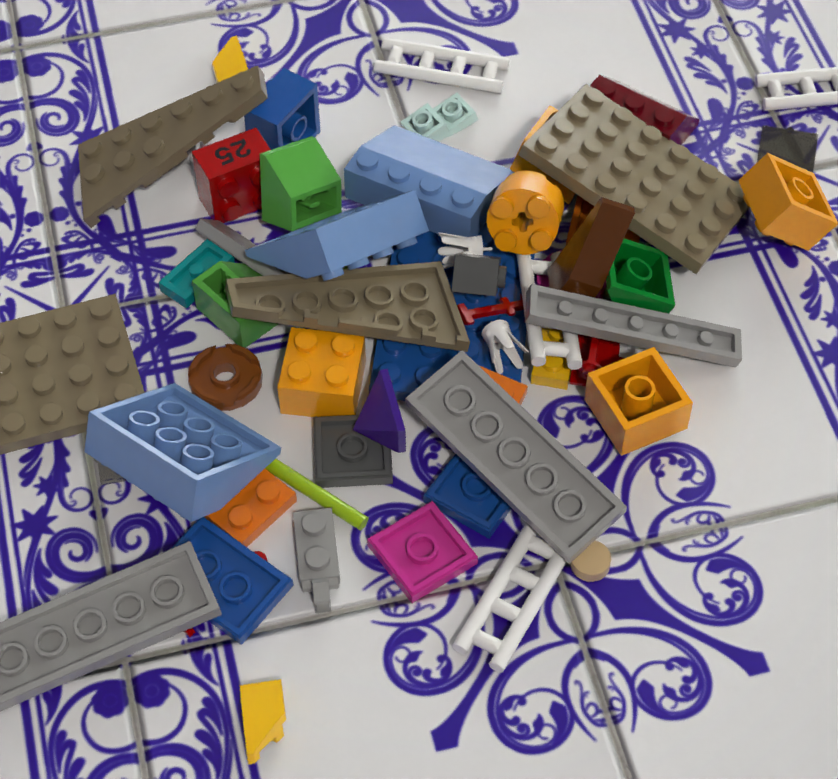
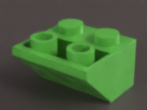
(298, 185)
(213, 302)

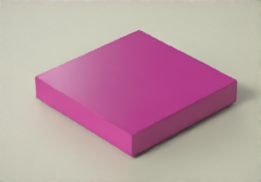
(422, 551)

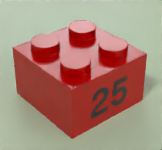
(230, 175)

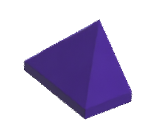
(381, 415)

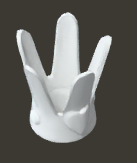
(460, 244)
(499, 336)

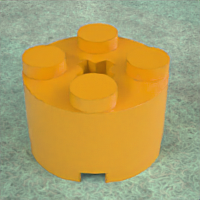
(525, 213)

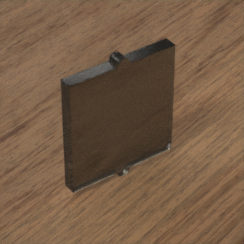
(789, 145)

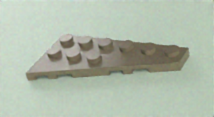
(158, 141)
(376, 302)

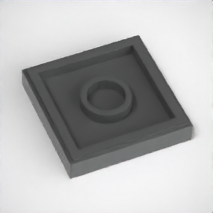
(347, 456)

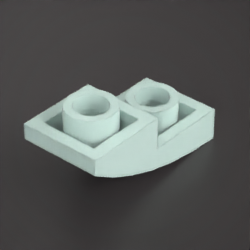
(443, 120)

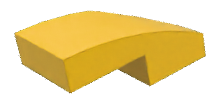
(229, 60)
(262, 715)

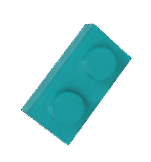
(178, 282)

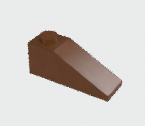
(592, 249)

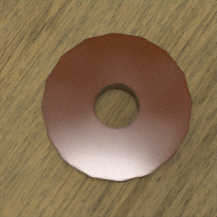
(231, 393)

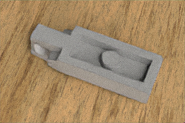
(317, 555)

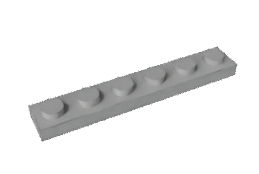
(633, 325)

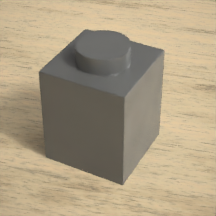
(478, 274)

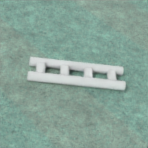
(431, 52)
(805, 78)
(538, 348)
(493, 603)

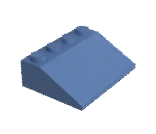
(448, 182)
(346, 238)
(178, 449)

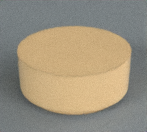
(592, 563)

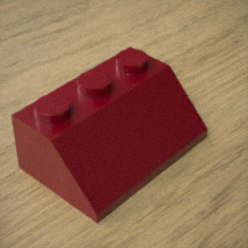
(669, 120)

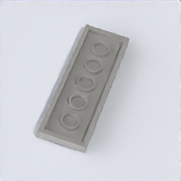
(516, 456)
(103, 623)

